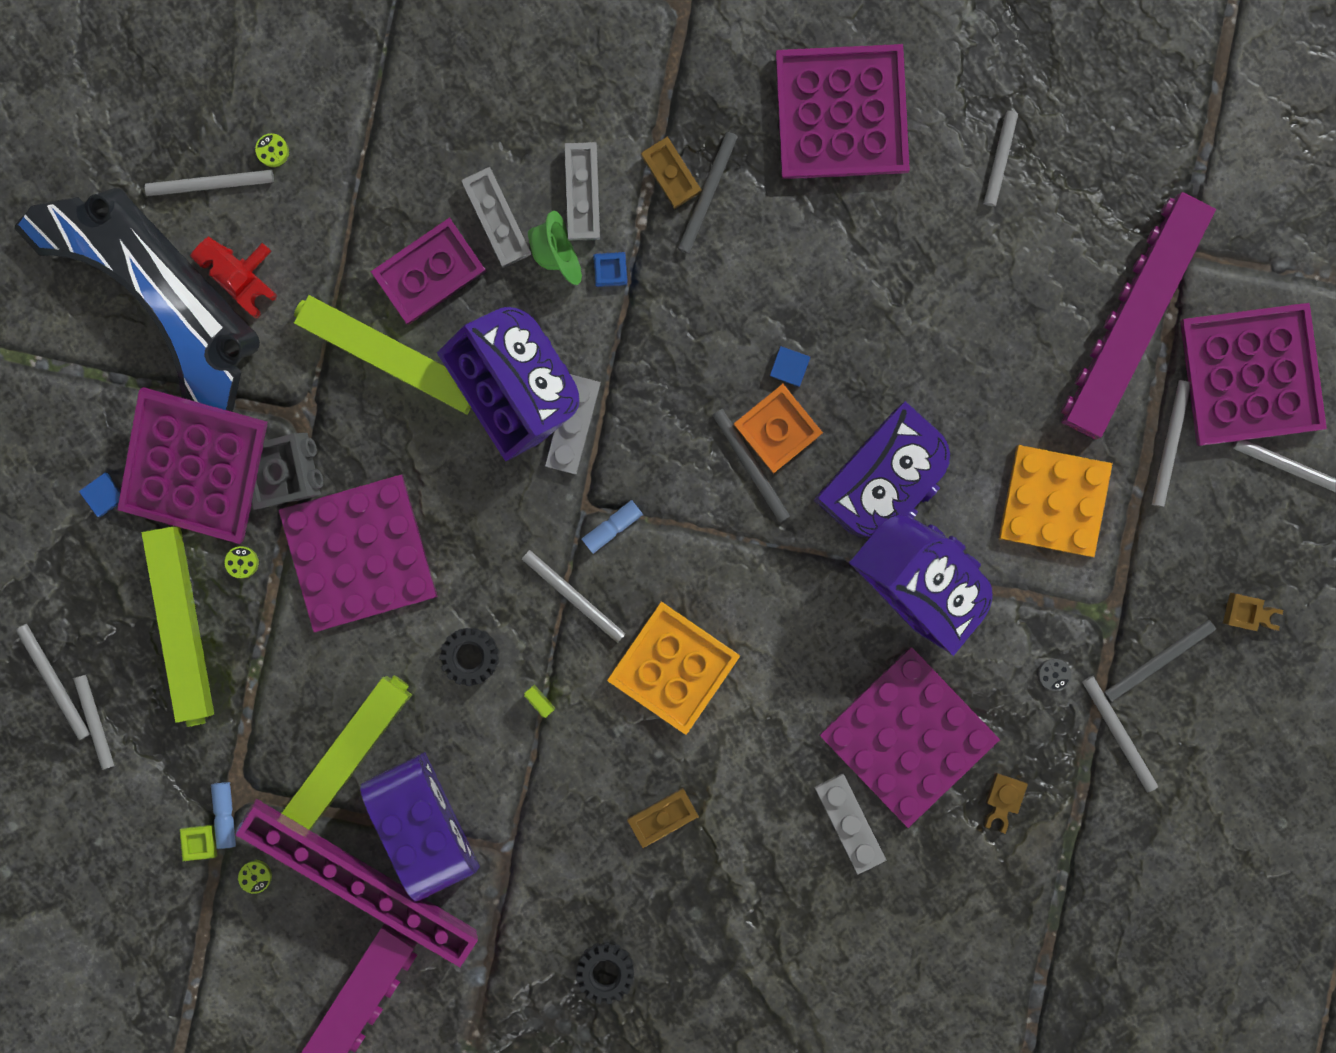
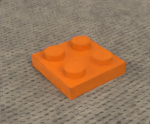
(778, 428)

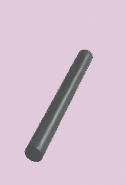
(707, 192)
(751, 465)
(1159, 660)

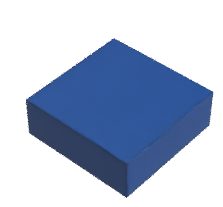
(610, 269)
(789, 366)
(101, 494)

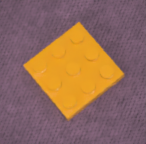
(1055, 501)
(673, 668)

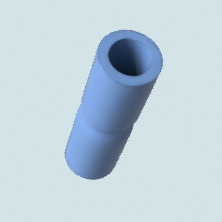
(608, 529)
(223, 819)

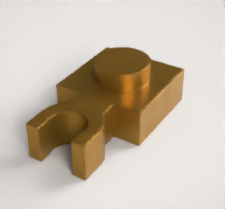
(1248, 612)
(1005, 796)

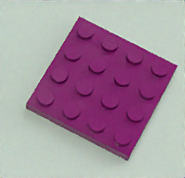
(842, 111)
(1253, 374)
(192, 465)
(358, 553)
(909, 737)

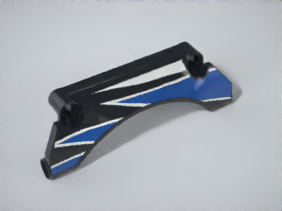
(195, 321)

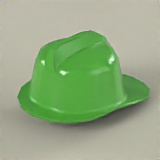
(553, 249)

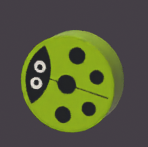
(272, 150)
(241, 562)
(255, 876)

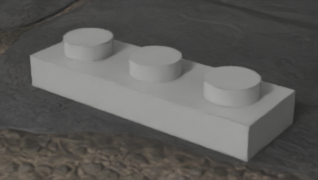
(582, 191)
(496, 217)
(571, 436)
(850, 823)

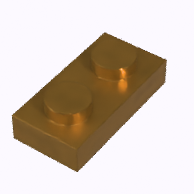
(671, 172)
(662, 817)

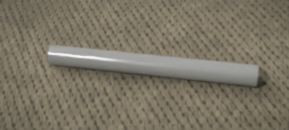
(208, 183)
(1171, 443)
(1286, 464)
(573, 596)
(53, 682)
(1120, 734)

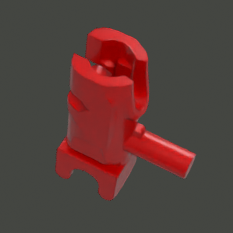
(234, 274)

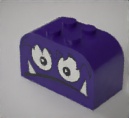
(511, 379)
(887, 474)
(926, 580)
(418, 827)

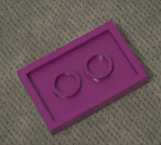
(428, 271)

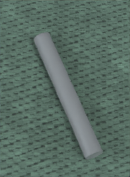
(1001, 158)
(93, 722)

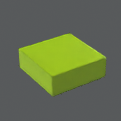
(539, 701)
(198, 842)

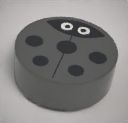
(1054, 674)

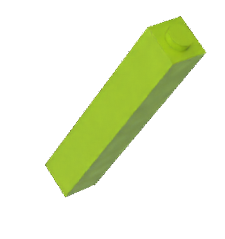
(380, 351)
(178, 625)
(348, 752)

